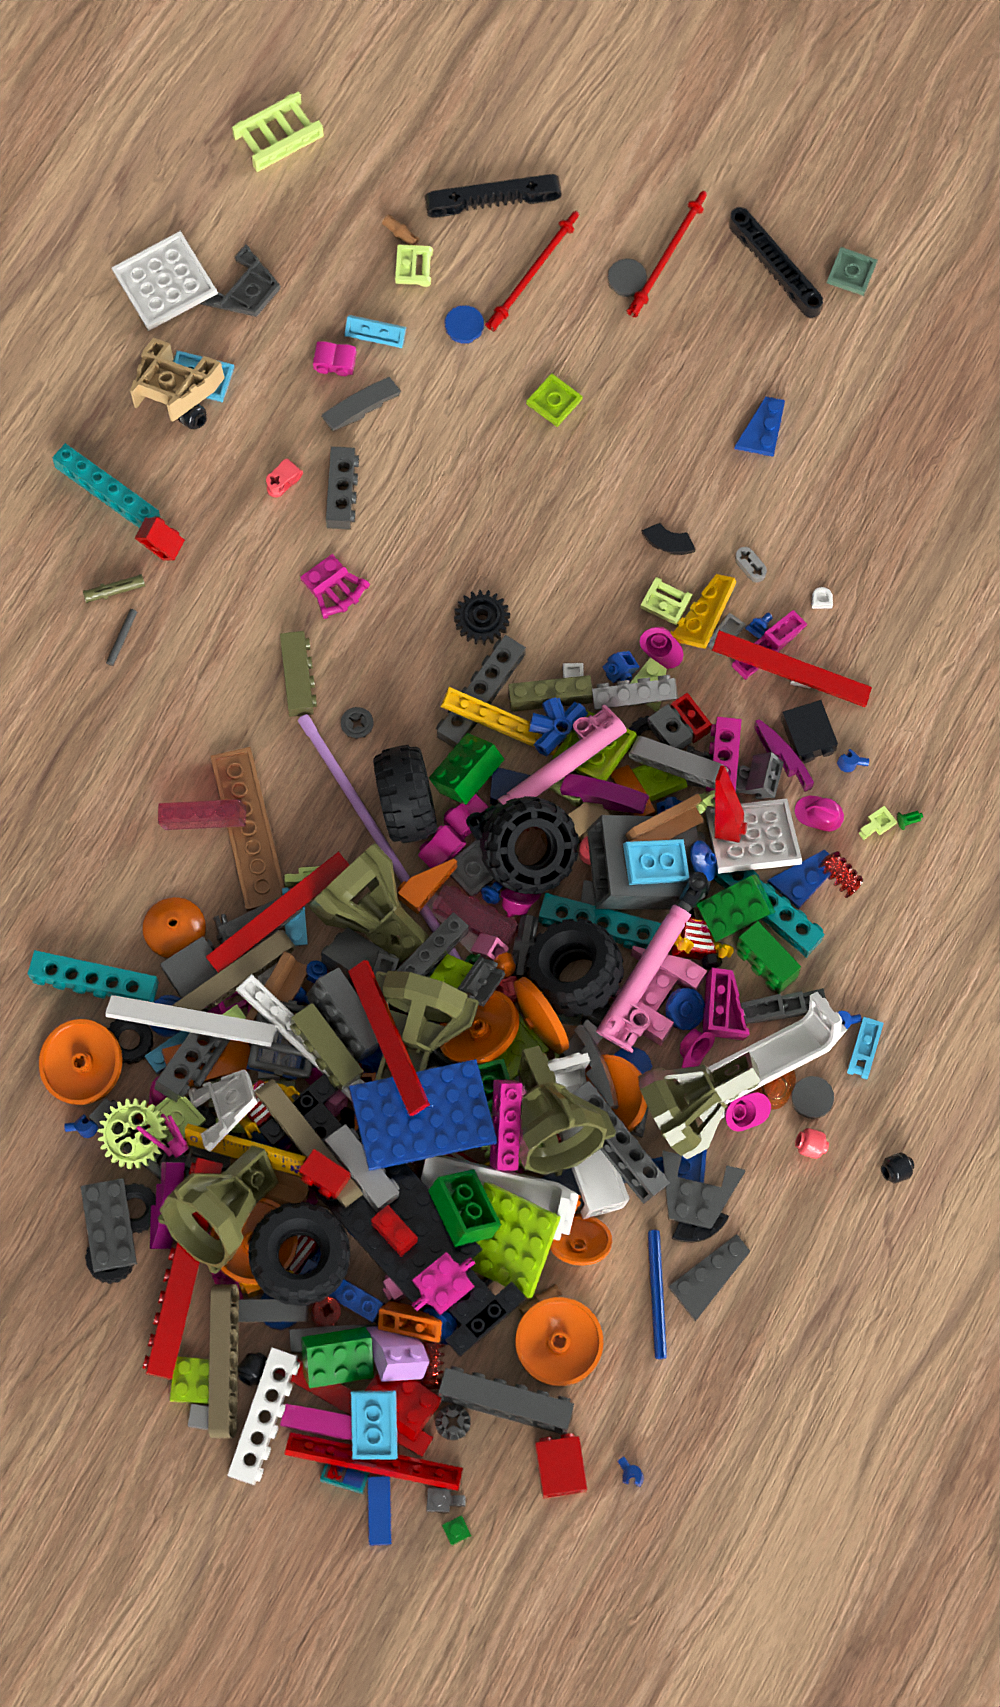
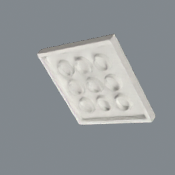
(164, 280)
(767, 842)

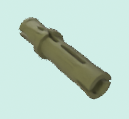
(114, 588)

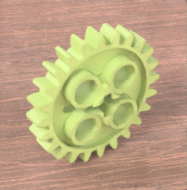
(125, 1115)

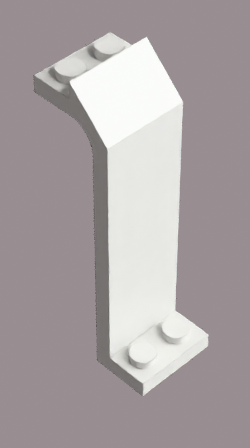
(794, 1044)
(596, 1176)
(539, 1191)

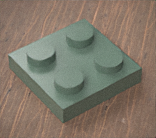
(852, 271)

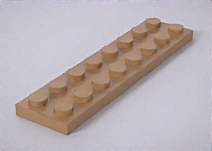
(252, 843)

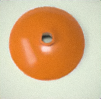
(168, 939)
(586, 1243)

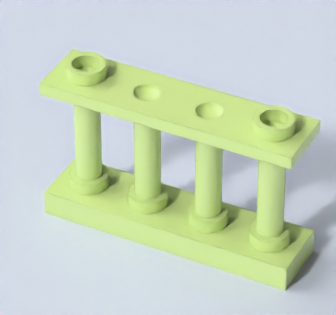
(286, 146)

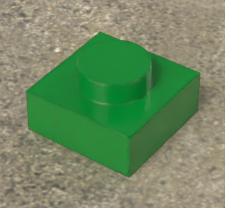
(456, 1530)

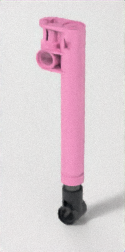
(593, 734)
(619, 1019)

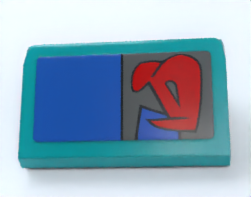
(344, 1477)

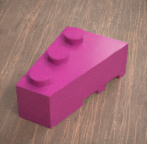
(722, 1006)

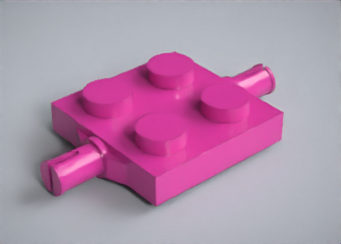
(443, 1283)

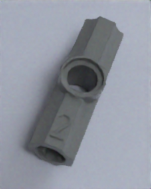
(524, 939)

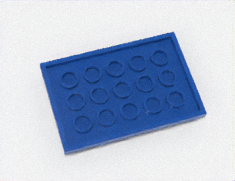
(450, 1124)

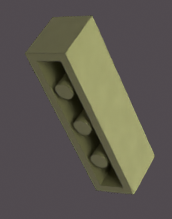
(296, 673)
(533, 693)
(326, 1047)

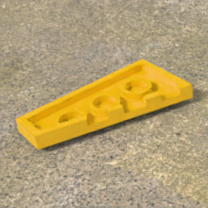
(705, 613)

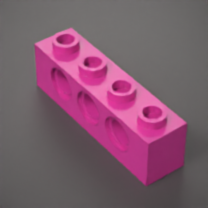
(730, 730)
(506, 1123)

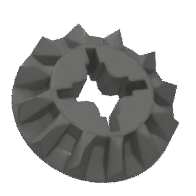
(355, 714)
(452, 1432)

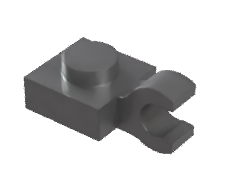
(440, 1500)

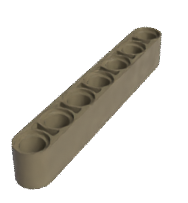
(226, 981)
(301, 1132)
(223, 1361)

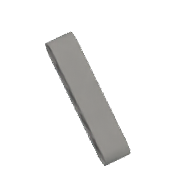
(675, 761)

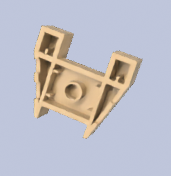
(171, 382)

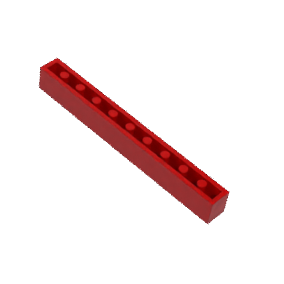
(176, 1297)

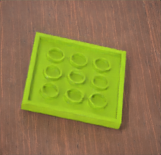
(519, 1244)

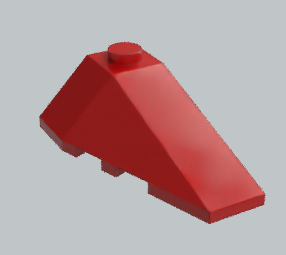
(728, 810)

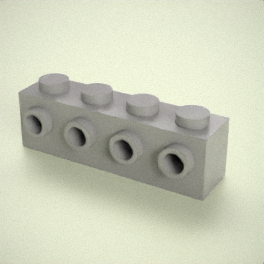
(636, 693)
(350, 1154)

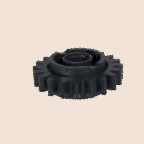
(482, 605)

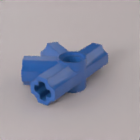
(554, 718)

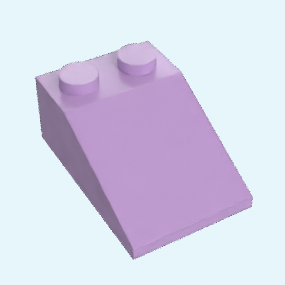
(398, 1355)

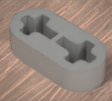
(747, 567)

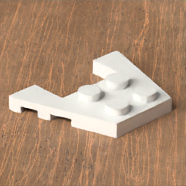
(232, 1101)

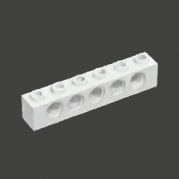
(276, 1360)

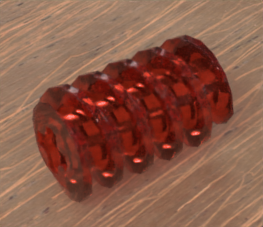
(842, 872)
(318, 1312)
(430, 1377)

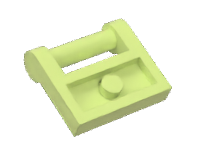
(407, 265)
(664, 606)

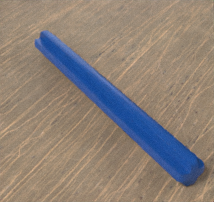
(657, 1294)

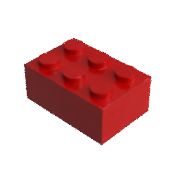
(413, 1403)

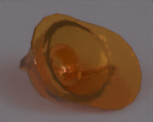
(779, 1090)

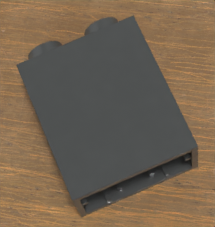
(610, 870)

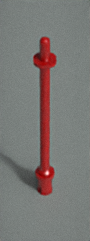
(641, 297)
(501, 312)

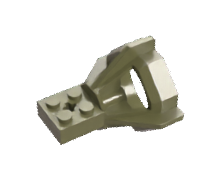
(378, 912)
(424, 1001)
(705, 1094)
(552, 1109)
(223, 1201)

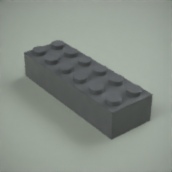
(506, 1401)

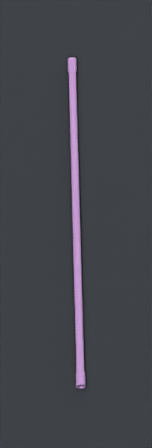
(312, 732)

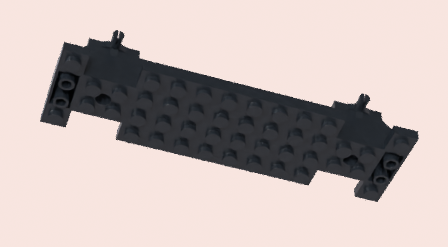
(417, 1210)

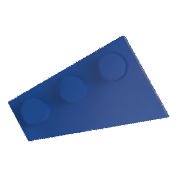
(763, 428)
(801, 880)
(689, 1168)

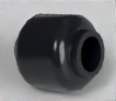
(194, 418)
(897, 1168)
(252, 1368)

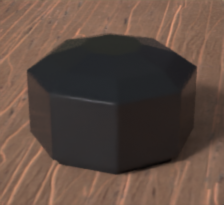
(711, 961)

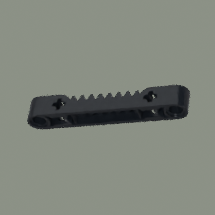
(543, 187)
(778, 263)

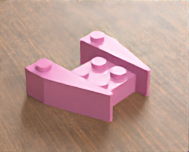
(671, 972)

